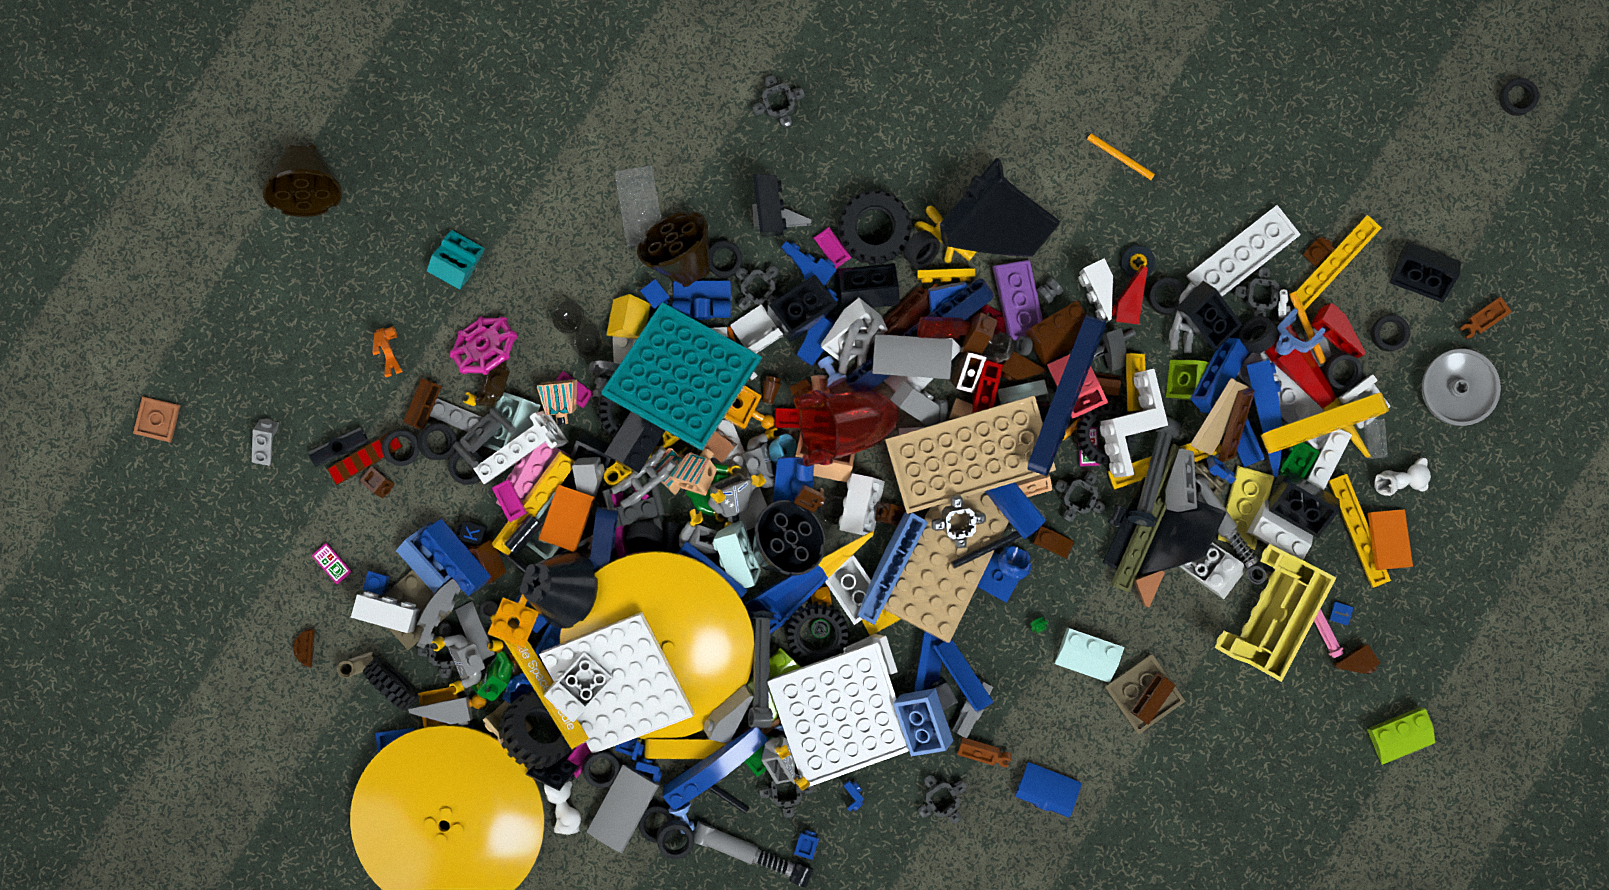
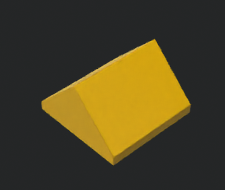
(628, 317)

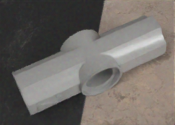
(968, 716)

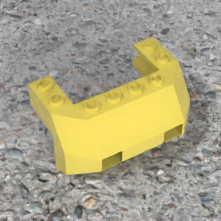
(1281, 615)

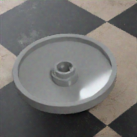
(1461, 387)

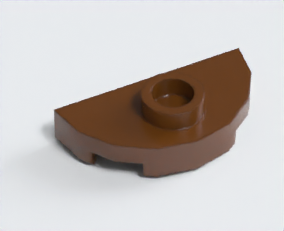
(304, 647)

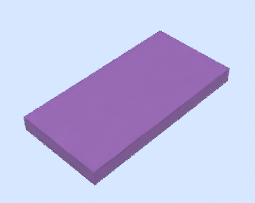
(1018, 297)

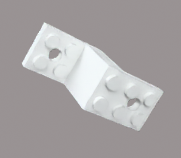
(1117, 428)

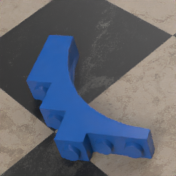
(824, 270)

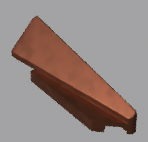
(907, 313)

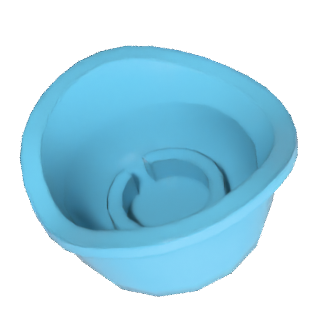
(782, 442)

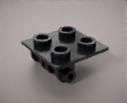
(554, 775)

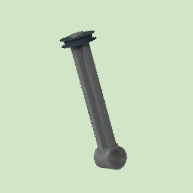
(1155, 470)
(761, 715)

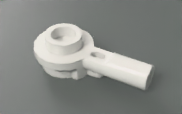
(1283, 309)

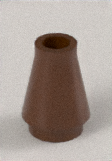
(770, 388)

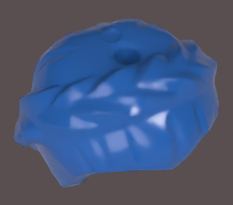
(1014, 562)
(517, 686)

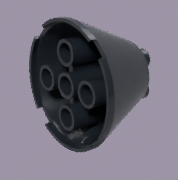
(788, 539)
(561, 588)

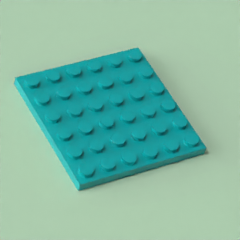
(681, 376)

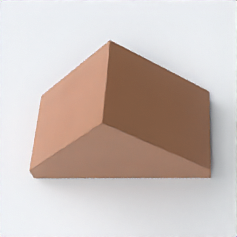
(1148, 586)

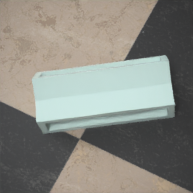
(1022, 391)

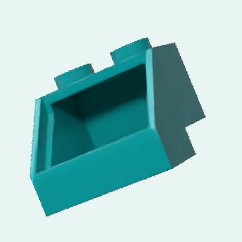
(455, 247)

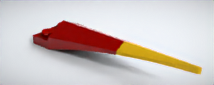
(1308, 376)

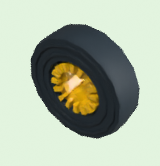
(1131, 254)

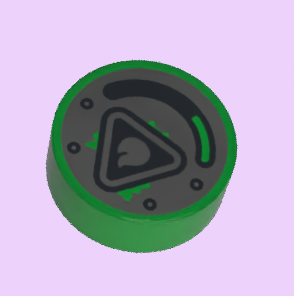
(820, 628)

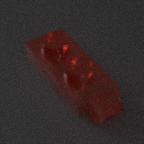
(941, 327)

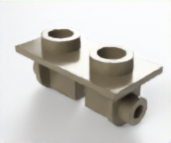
(1215, 482)

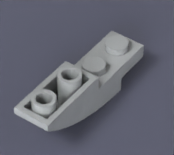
(439, 604)

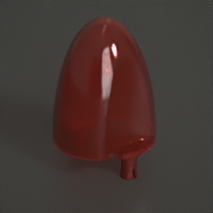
(843, 423)

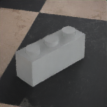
(917, 403)

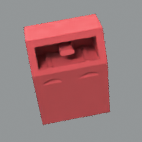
(1091, 392)

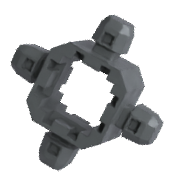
(773, 88)
(742, 274)
(1241, 292)
(1090, 479)
(959, 535)
(445, 670)
(788, 810)
(925, 810)

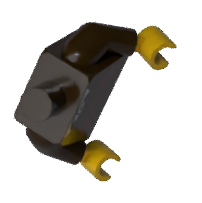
(492, 386)

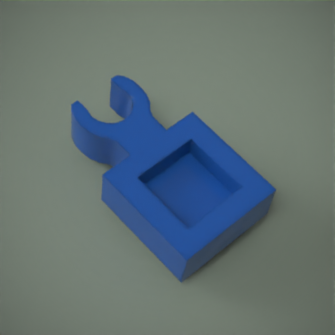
(1218, 468)

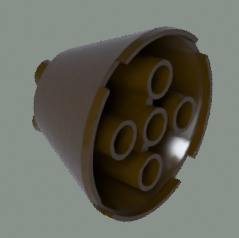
(302, 183)
(677, 248)

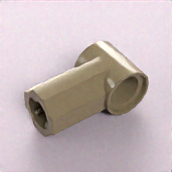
(357, 663)

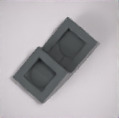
(1116, 349)

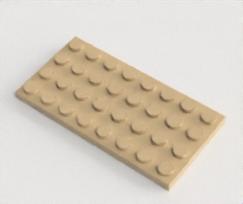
(966, 454)
(929, 588)

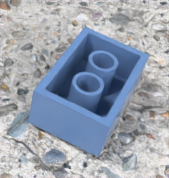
(923, 722)

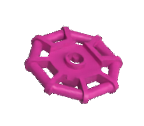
(477, 334)

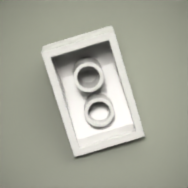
(837, 336)

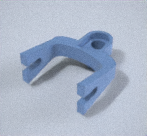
(1288, 343)

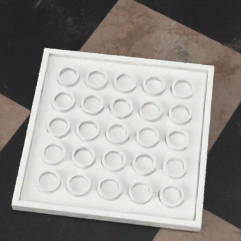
(643, 689)
(839, 714)

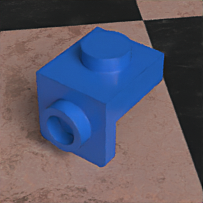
(631, 747)
(647, 766)
(854, 790)
(806, 844)

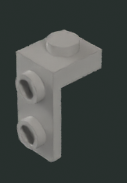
(262, 441)

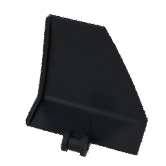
(996, 218)
(1177, 541)

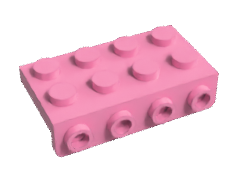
(530, 469)

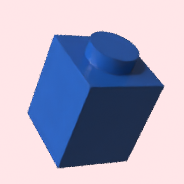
(655, 294)
(376, 582)

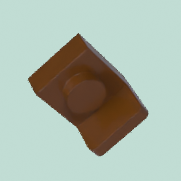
(1318, 251)
(801, 388)
(377, 482)
(810, 498)
(889, 513)

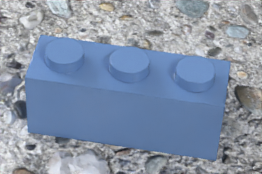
(423, 561)

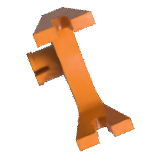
(382, 338)

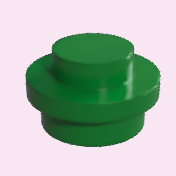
(1039, 625)

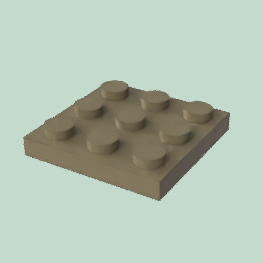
(414, 591)
(1130, 686)

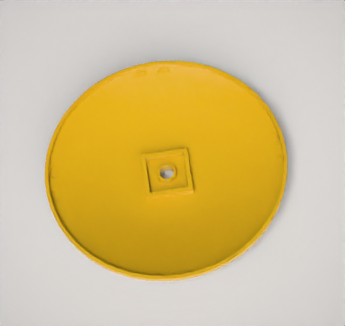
(692, 618)
(454, 778)

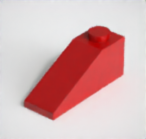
(1130, 301)
(1338, 330)
(987, 387)

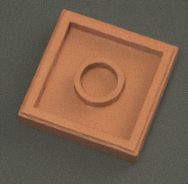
(156, 419)

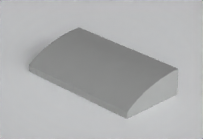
(912, 356)
(622, 808)

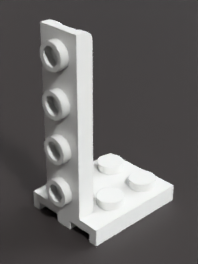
(543, 431)

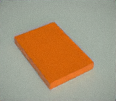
(566, 518)
(1390, 539)

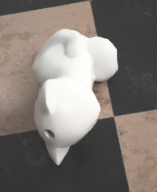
(1417, 477)
(567, 817)

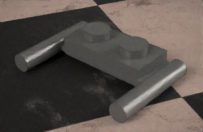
(480, 434)
(639, 511)

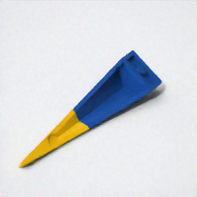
(793, 591)

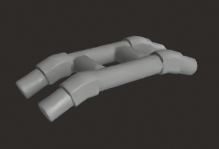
(1178, 325)
(860, 351)
(633, 479)

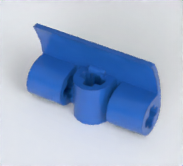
(703, 299)
(790, 477)
(1048, 790)

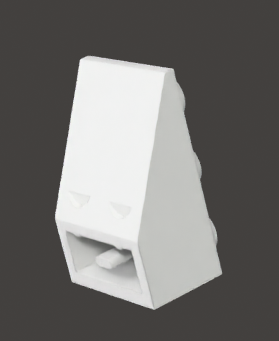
(1099, 284)
(1216, 570)
(578, 687)

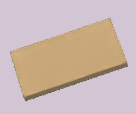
(1218, 419)

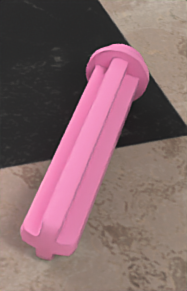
(1327, 635)

